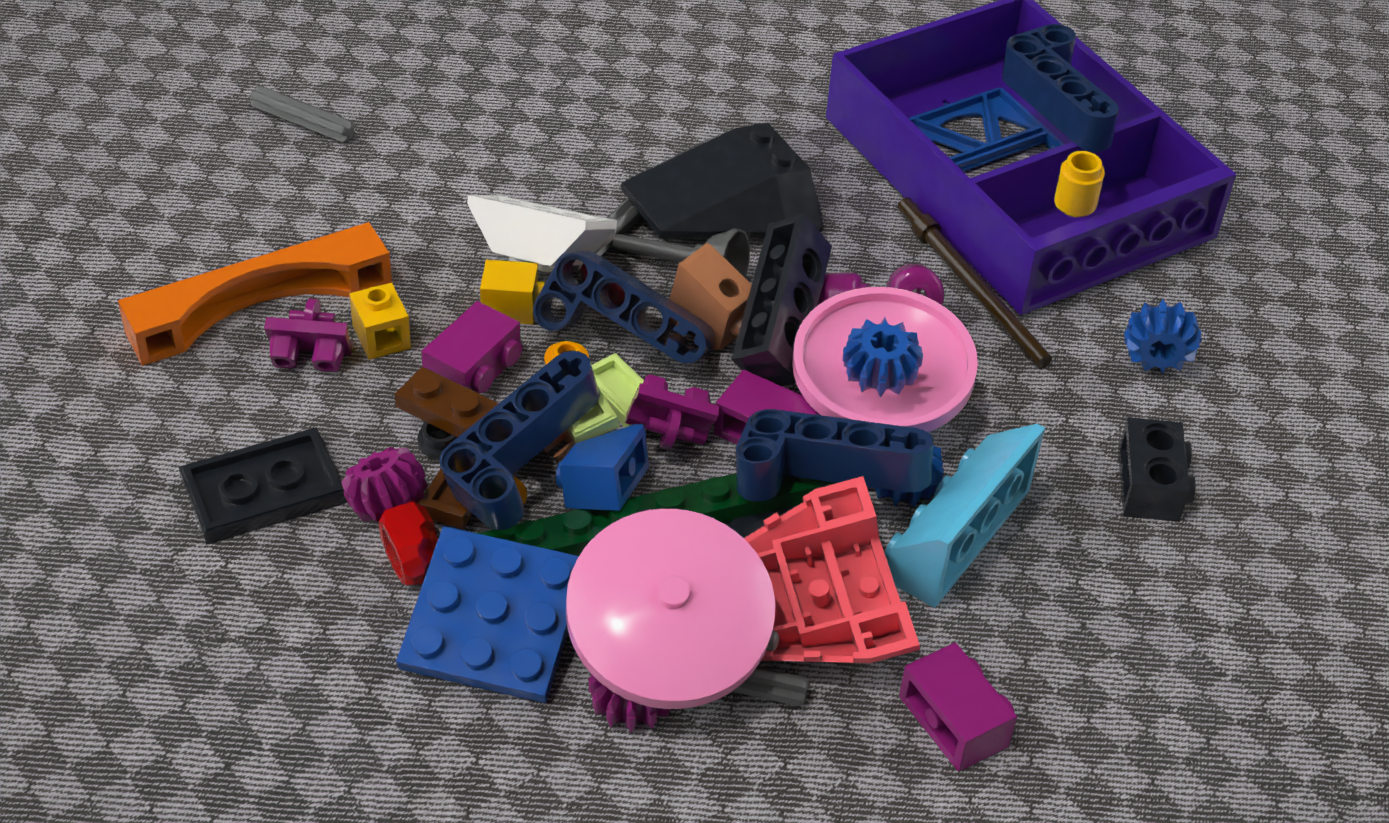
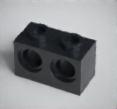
(1155, 469)

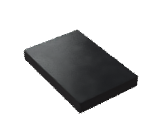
(262, 485)

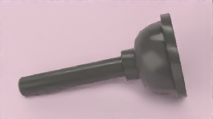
(731, 245)

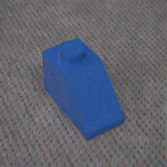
(604, 469)

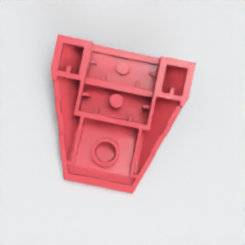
(832, 581)

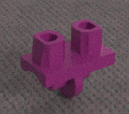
(308, 332)
(672, 414)

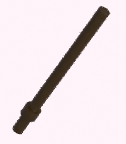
(929, 232)

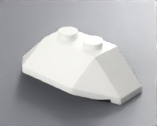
(538, 231)

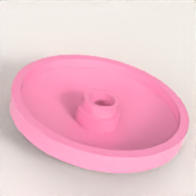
(942, 380)
(670, 608)

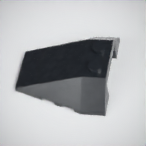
(726, 184)

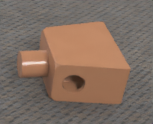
(712, 292)

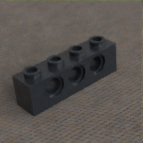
(781, 297)

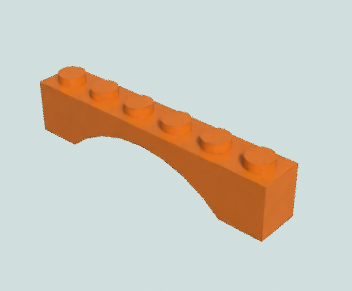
(175, 315)

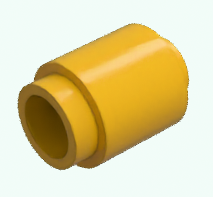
(1079, 184)

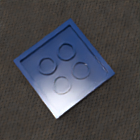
(490, 615)

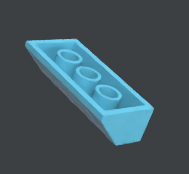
(964, 513)

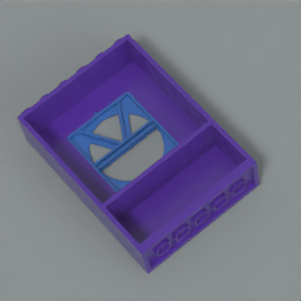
(1157, 186)

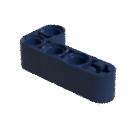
(1042, 74)
(629, 315)
(829, 450)
(487, 454)

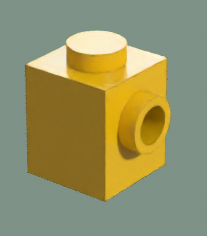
(511, 288)
(380, 320)

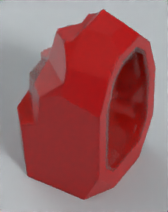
(408, 541)

